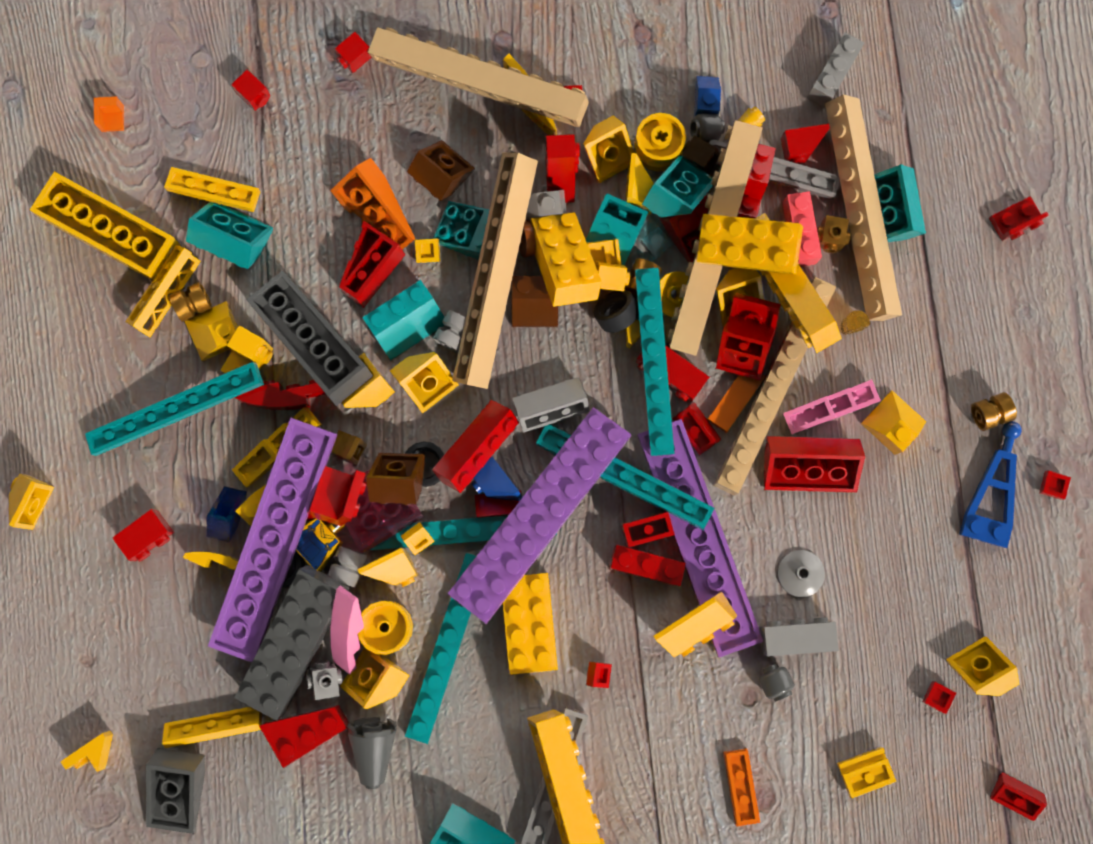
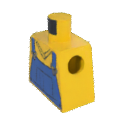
(319, 543)

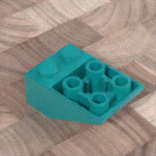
(619, 221)
(462, 228)

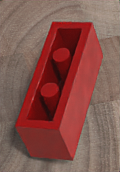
(682, 375)
(647, 565)

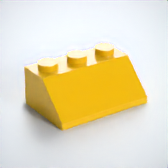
(697, 626)

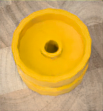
(659, 141)
(399, 630)

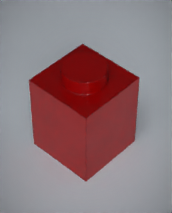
(352, 53)
(251, 90)

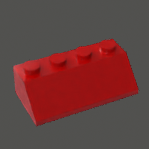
(813, 464)

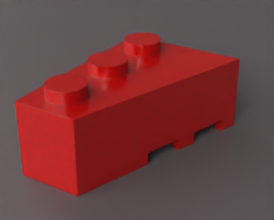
(562, 164)
(370, 265)
(302, 733)

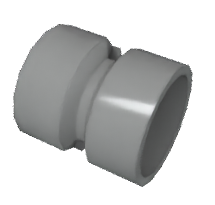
(451, 333)
(346, 566)

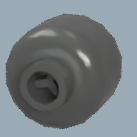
(707, 126)
(776, 682)

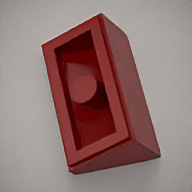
(699, 430)
(493, 507)
(1018, 796)

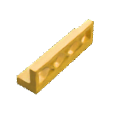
(159, 288)

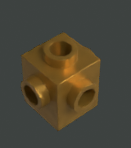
(833, 234)

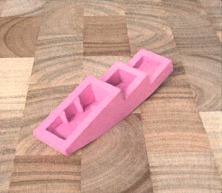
(831, 407)
(345, 626)

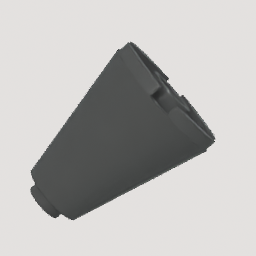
(372, 748)

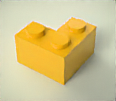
(245, 349)

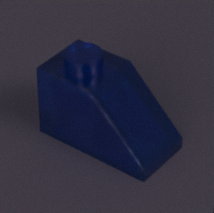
(223, 518)

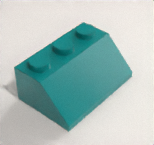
(678, 189)
(900, 203)
(228, 234)
(405, 320)
(464, 828)

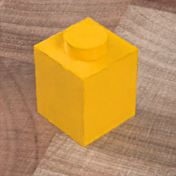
(613, 276)

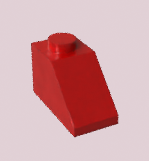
(801, 142)

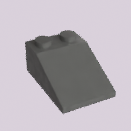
(174, 790)

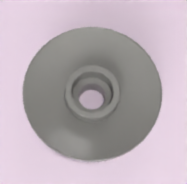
(789, 573)

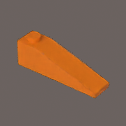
(372, 199)

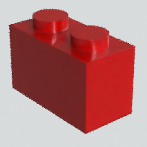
(647, 530)
(143, 536)

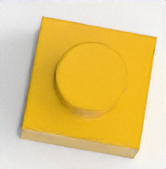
(427, 250)
(417, 538)

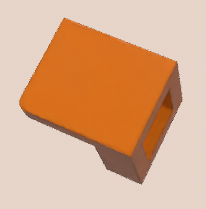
(108, 114)

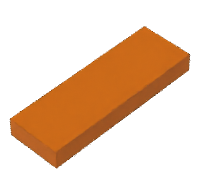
(734, 402)
(741, 787)

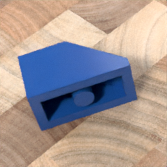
(707, 95)
(495, 482)

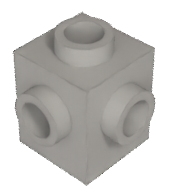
(324, 688)

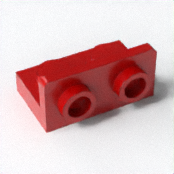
(1016, 218)

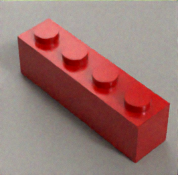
(475, 446)

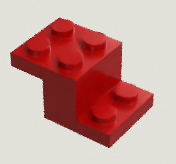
(757, 182)
(748, 336)
(337, 496)

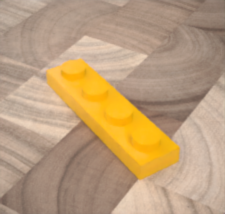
(212, 189)
(211, 726)

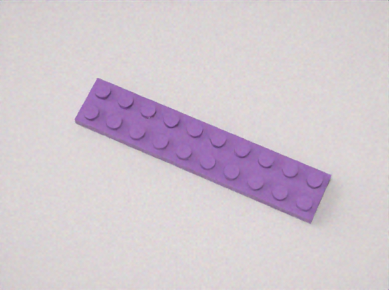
(539, 515)
(272, 540)
(706, 551)

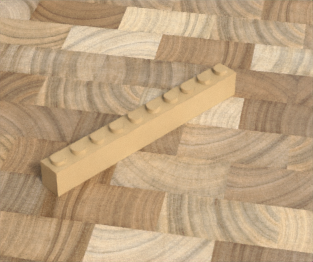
(479, 77)
(725, 201)
(863, 208)
(495, 270)
(766, 403)

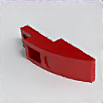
(274, 397)

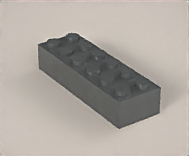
(310, 338)
(290, 643)

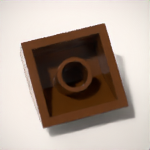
(440, 169)
(532, 303)
(396, 478)

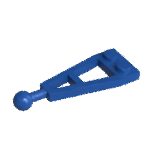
(983, 528)

